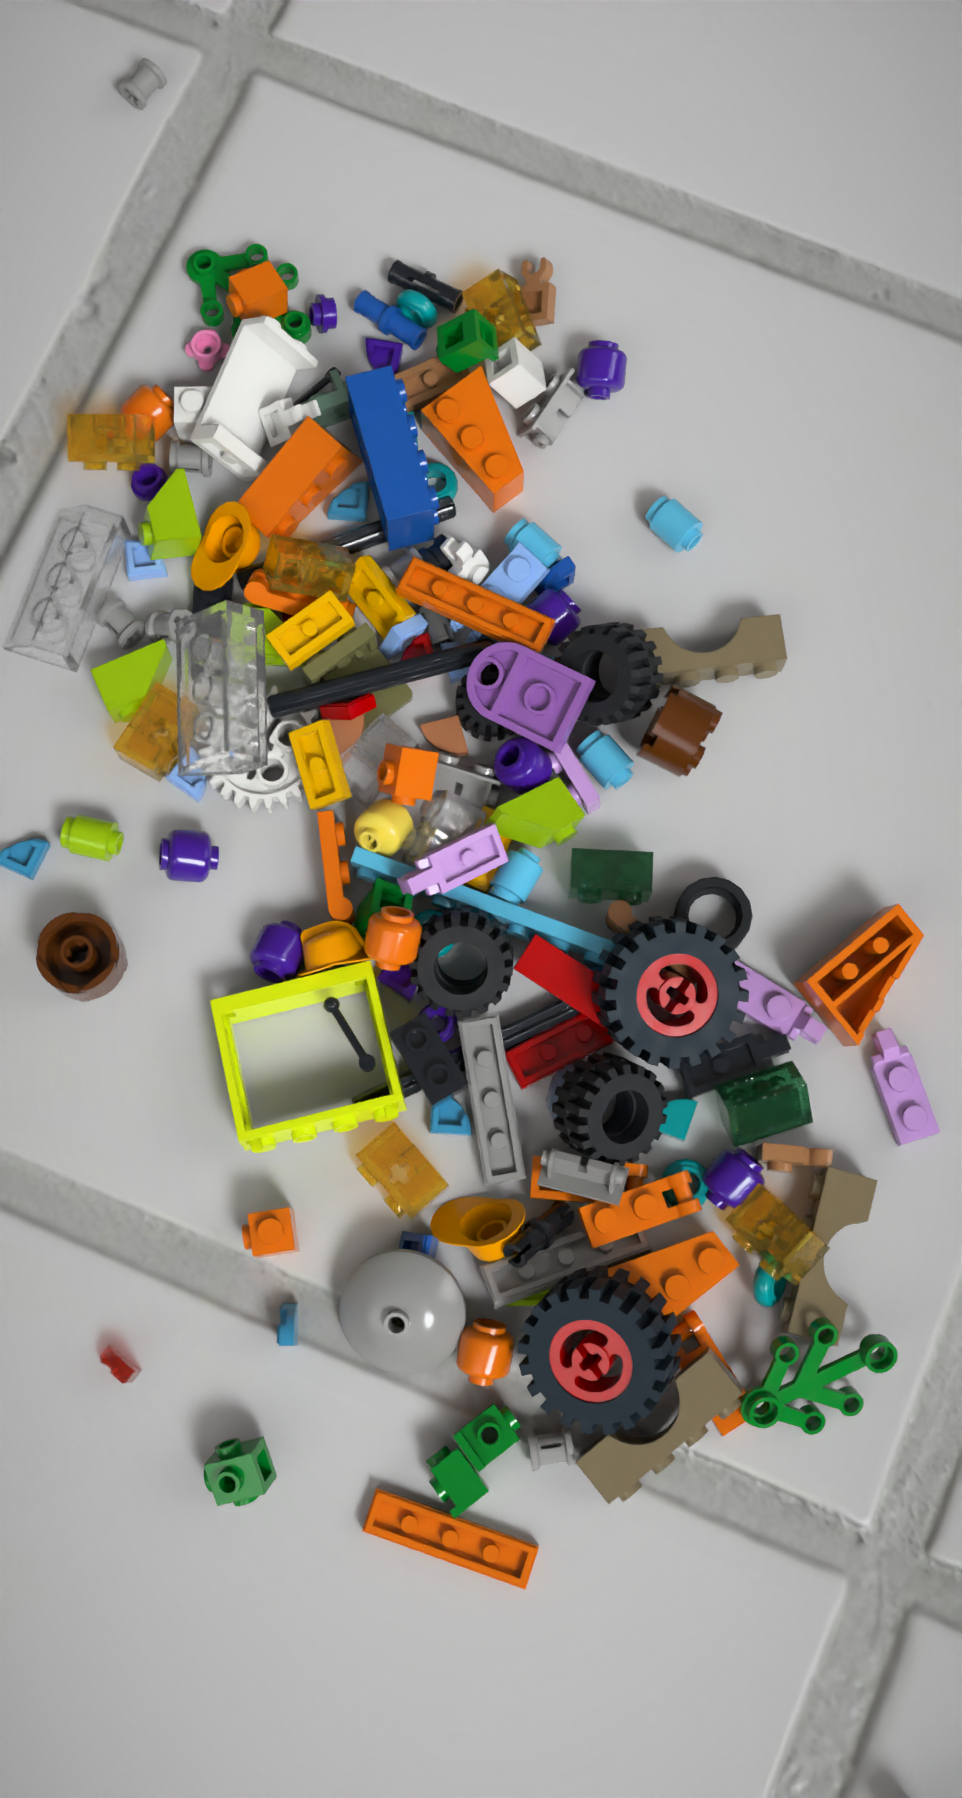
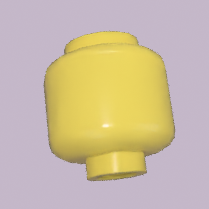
(383, 827)

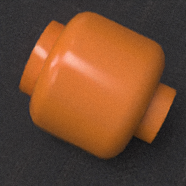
(152, 402)
(392, 937)
(485, 1351)

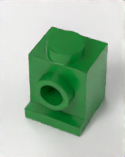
(466, 341)
(381, 895)
(470, 1437)
(456, 1479)

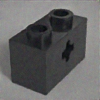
(428, 1060)

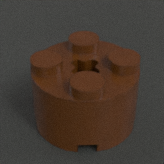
(677, 731)
(61, 967)

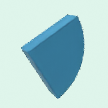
(351, 503)
(25, 857)
(450, 1119)
(288, 1329)

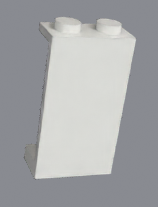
(251, 377)

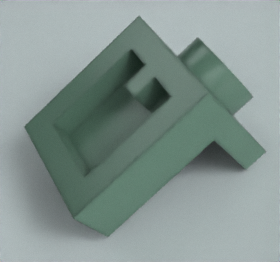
(333, 404)

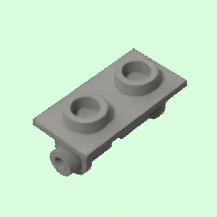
(541, 418)
(477, 780)
(582, 1176)

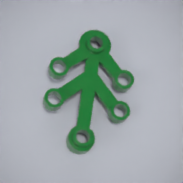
(218, 275)
(811, 1380)

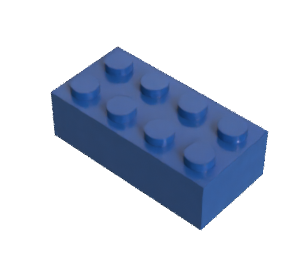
(392, 457)

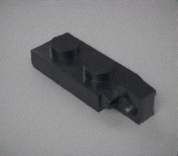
(737, 1059)

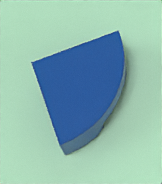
(559, 576)

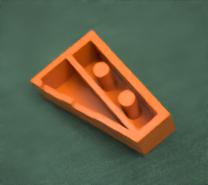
(474, 439)
(298, 479)
(858, 973)
(682, 1270)

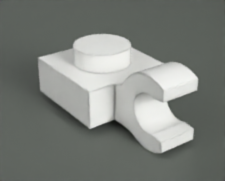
(284, 418)
(467, 561)

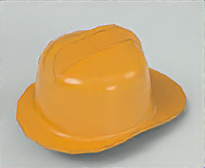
(226, 547)
(331, 945)
(479, 1225)

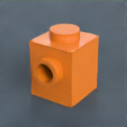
(257, 292)
(407, 773)
(271, 1233)

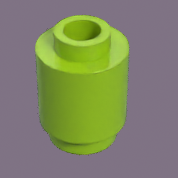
(91, 837)

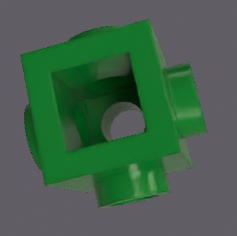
(239, 1471)

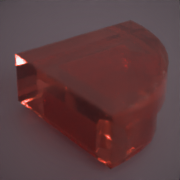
(120, 1366)

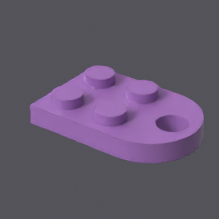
(530, 694)

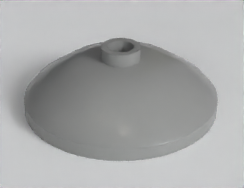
(407, 1287)

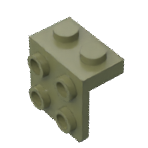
(352, 654)

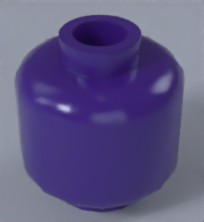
(601, 369)
(561, 609)
(522, 765)
(188, 855)
(277, 952)
(732, 1177)

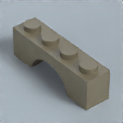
(754, 650)
(838, 1201)
(620, 1460)

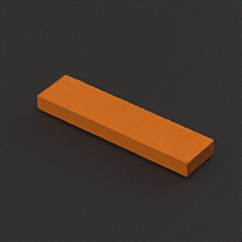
(474, 606)
(450, 1539)

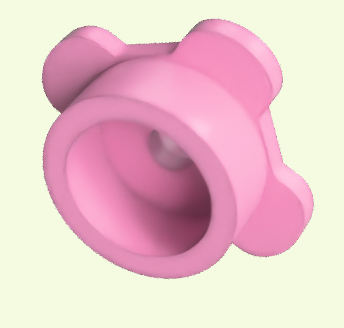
(207, 339)

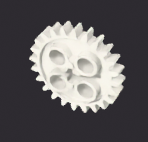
(281, 756)

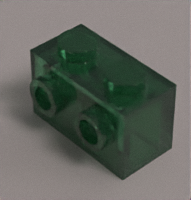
(610, 875)
(762, 1107)

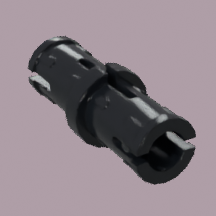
(404, 275)
(538, 1234)

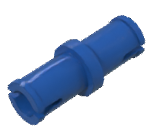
(390, 320)

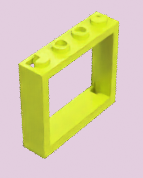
(289, 996)

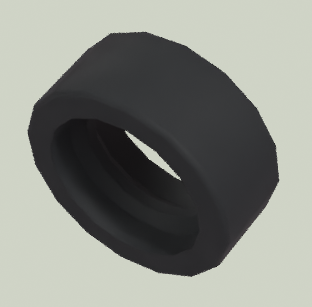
(730, 892)

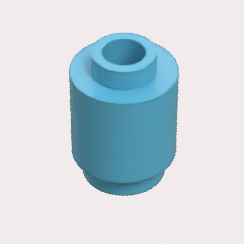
(674, 524)
(536, 540)
(605, 760)
(516, 877)

